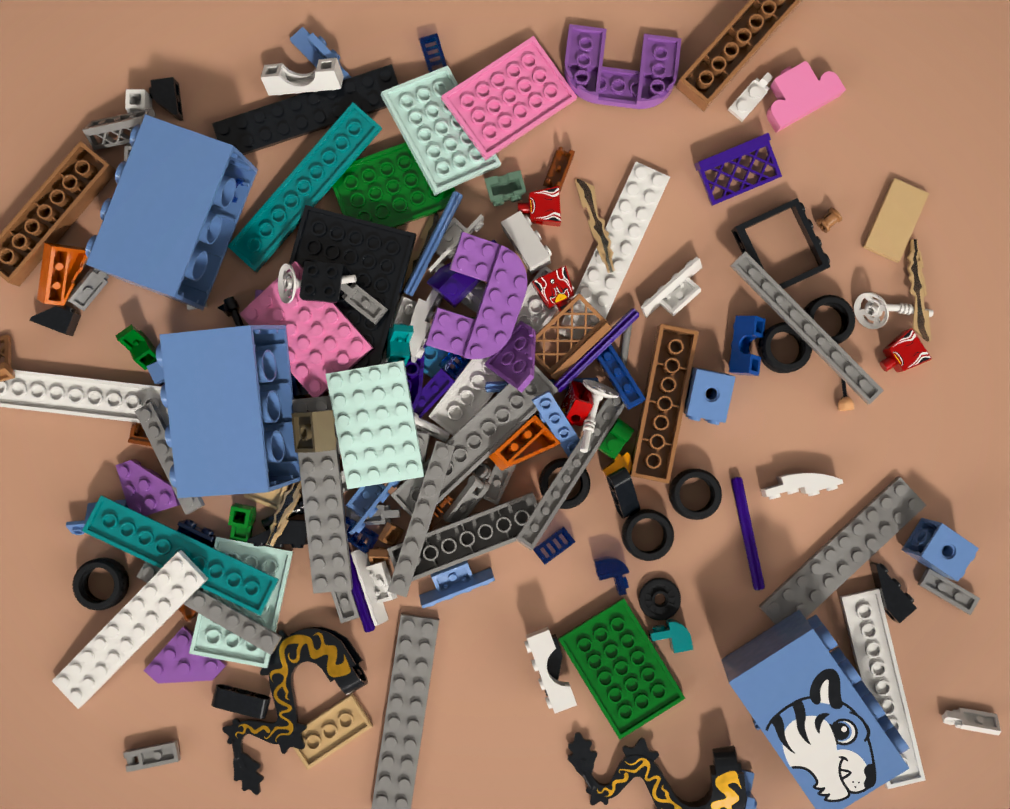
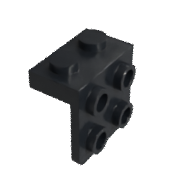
(322, 281)

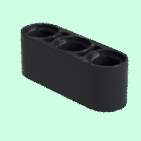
(623, 492)
(240, 701)

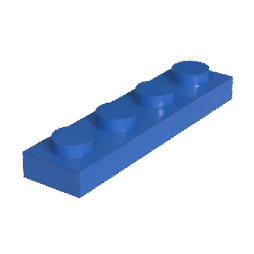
(620, 378)

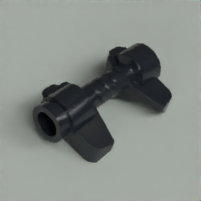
(231, 308)

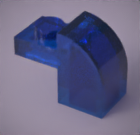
(612, 567)

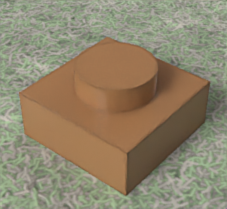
(390, 534)
(378, 555)

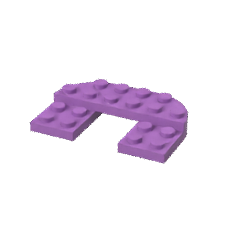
(620, 86)
(499, 305)

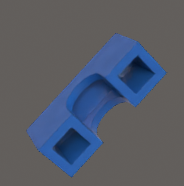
(745, 331)

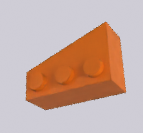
(59, 271)
(524, 444)

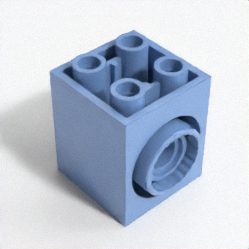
(712, 407)
(940, 549)

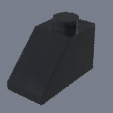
(167, 95)
(58, 319)

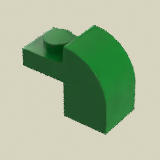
(139, 346)
(616, 439)
(242, 521)

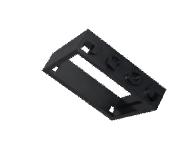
(807, 228)

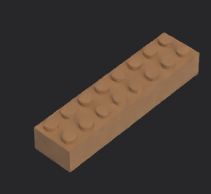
(733, 49)
(52, 211)
(664, 403)

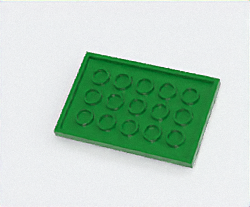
(388, 189)
(621, 668)

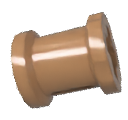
(829, 220)

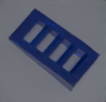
(429, 39)
(457, 370)
(367, 533)
(557, 550)

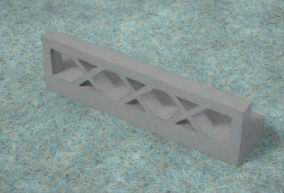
(115, 125)

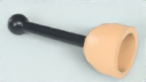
(845, 402)

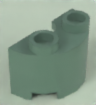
(505, 188)

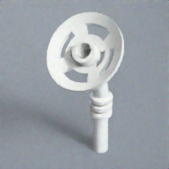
(293, 283)
(877, 308)
(597, 393)

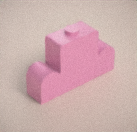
(800, 94)

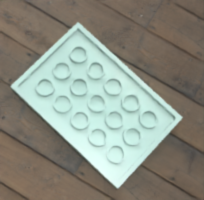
(433, 133)
(375, 424)
(219, 643)

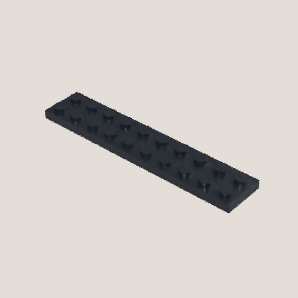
(304, 112)

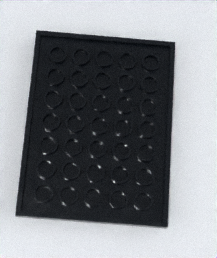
(369, 251)

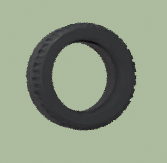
(844, 310)
(767, 357)
(715, 494)
(581, 495)
(662, 549)
(81, 587)

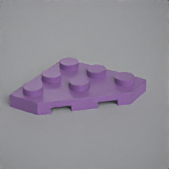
(517, 358)
(145, 488)
(177, 665)

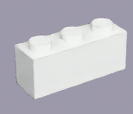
(526, 242)

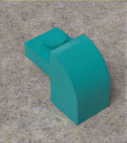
(398, 343)
(678, 635)

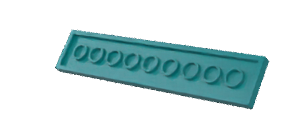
(304, 187)
(159, 543)

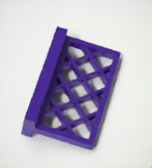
(731, 154)

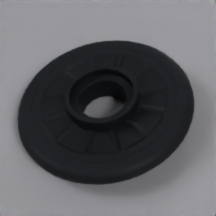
(647, 599)

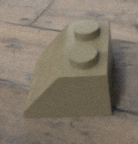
(314, 431)

